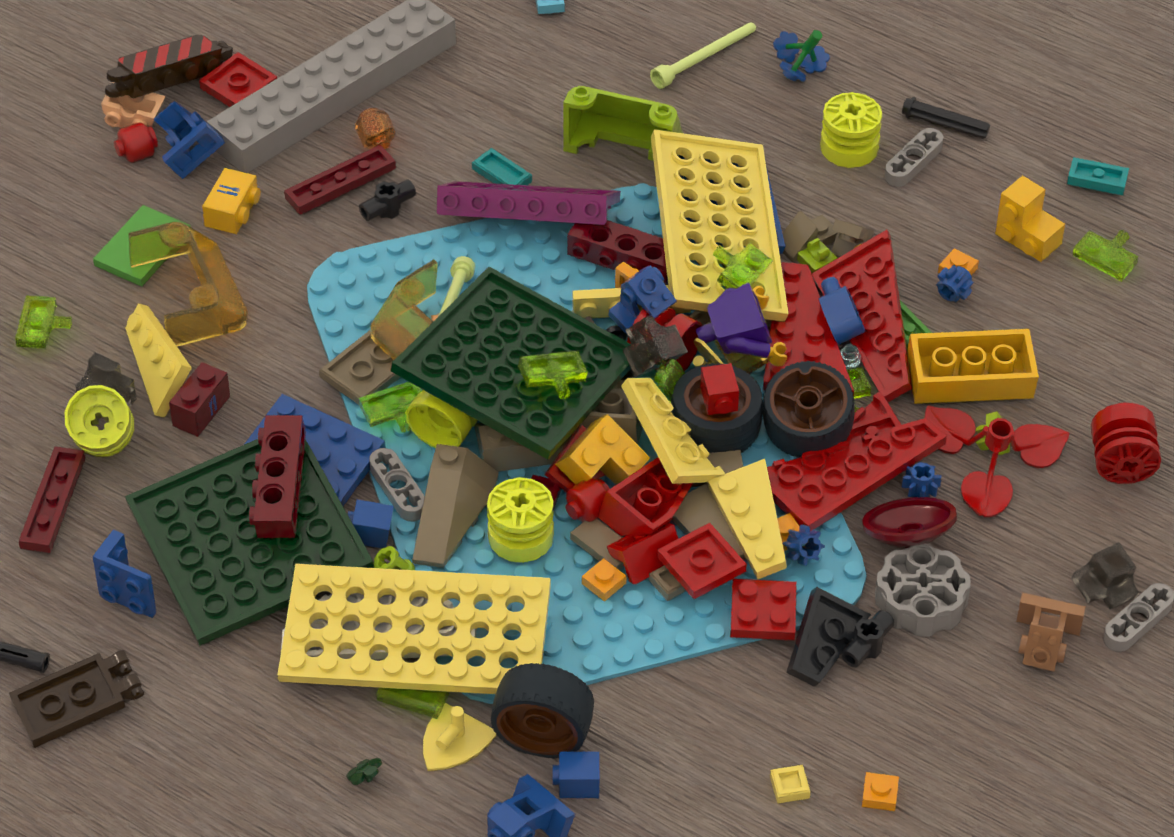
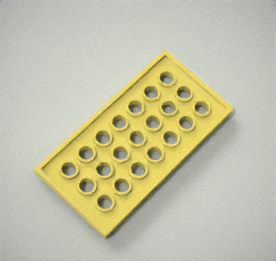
(677, 230)
(405, 586)

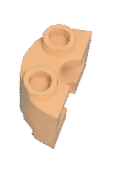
(128, 111)

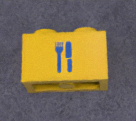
(231, 201)

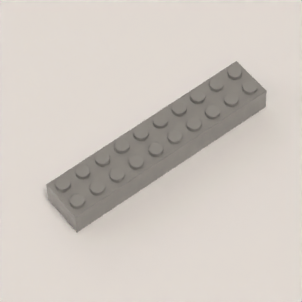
(332, 82)

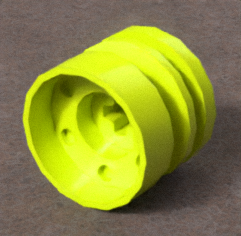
(851, 130)
(83, 415)
(438, 421)
(520, 519)

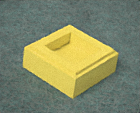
(790, 784)

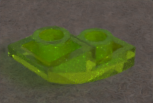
(668, 376)

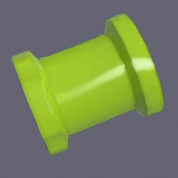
(396, 561)

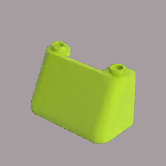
(613, 117)

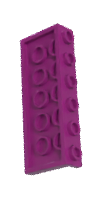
(525, 202)

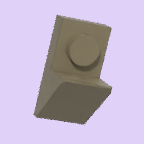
(803, 230)
(849, 236)

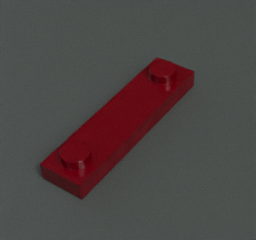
(340, 179)
(52, 499)

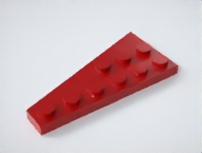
(872, 282)
(806, 327)
(839, 476)

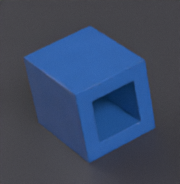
(372, 522)
(577, 775)

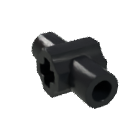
(387, 200)
(868, 638)

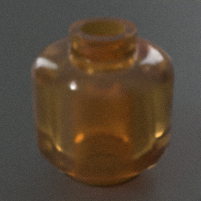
(375, 128)

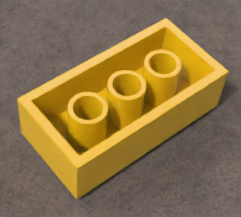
(972, 366)

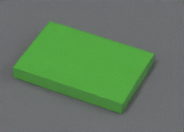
(115, 254)

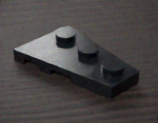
(823, 635)

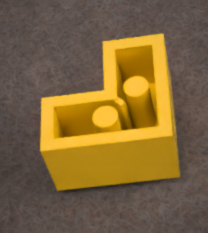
(1024, 221)
(605, 448)

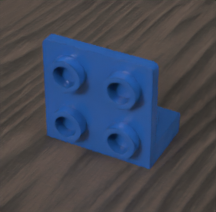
(119, 581)

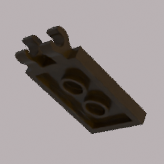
(75, 696)

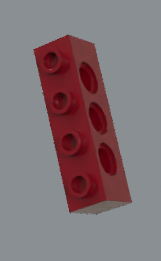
(614, 243)
(280, 518)

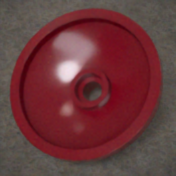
(909, 521)

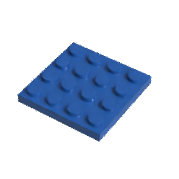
(338, 446)

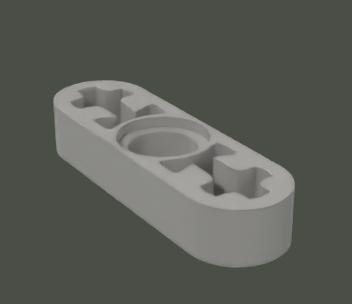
(916, 146)
(397, 472)
(1135, 629)

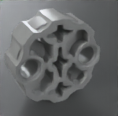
(923, 589)

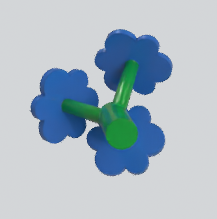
(812, 57)

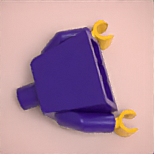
(740, 324)

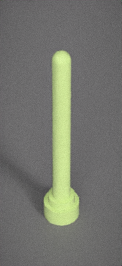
(664, 74)
(461, 271)

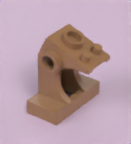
(1043, 644)

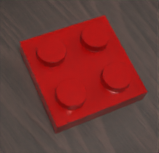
(235, 79)
(701, 560)
(763, 609)

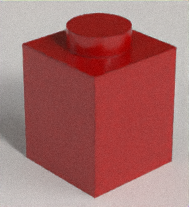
(719, 389)

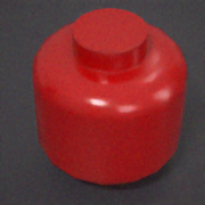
(136, 142)
(586, 499)

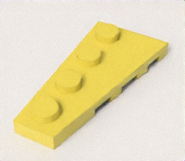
(157, 357)
(668, 434)
(751, 514)

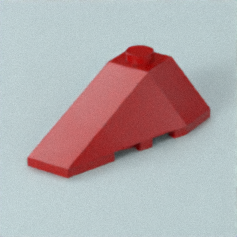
(642, 501)

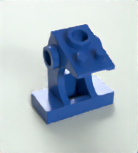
(183, 131)
(645, 289)
(529, 810)

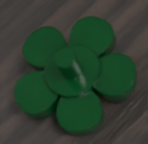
(365, 770)

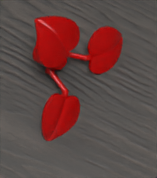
(982, 492)

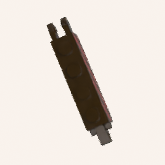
(166, 66)

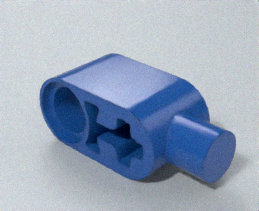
(840, 311)

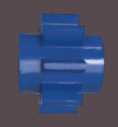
(954, 283)
(921, 480)
(797, 539)

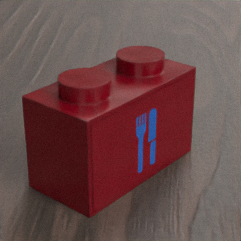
(199, 399)

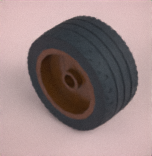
(719, 431)

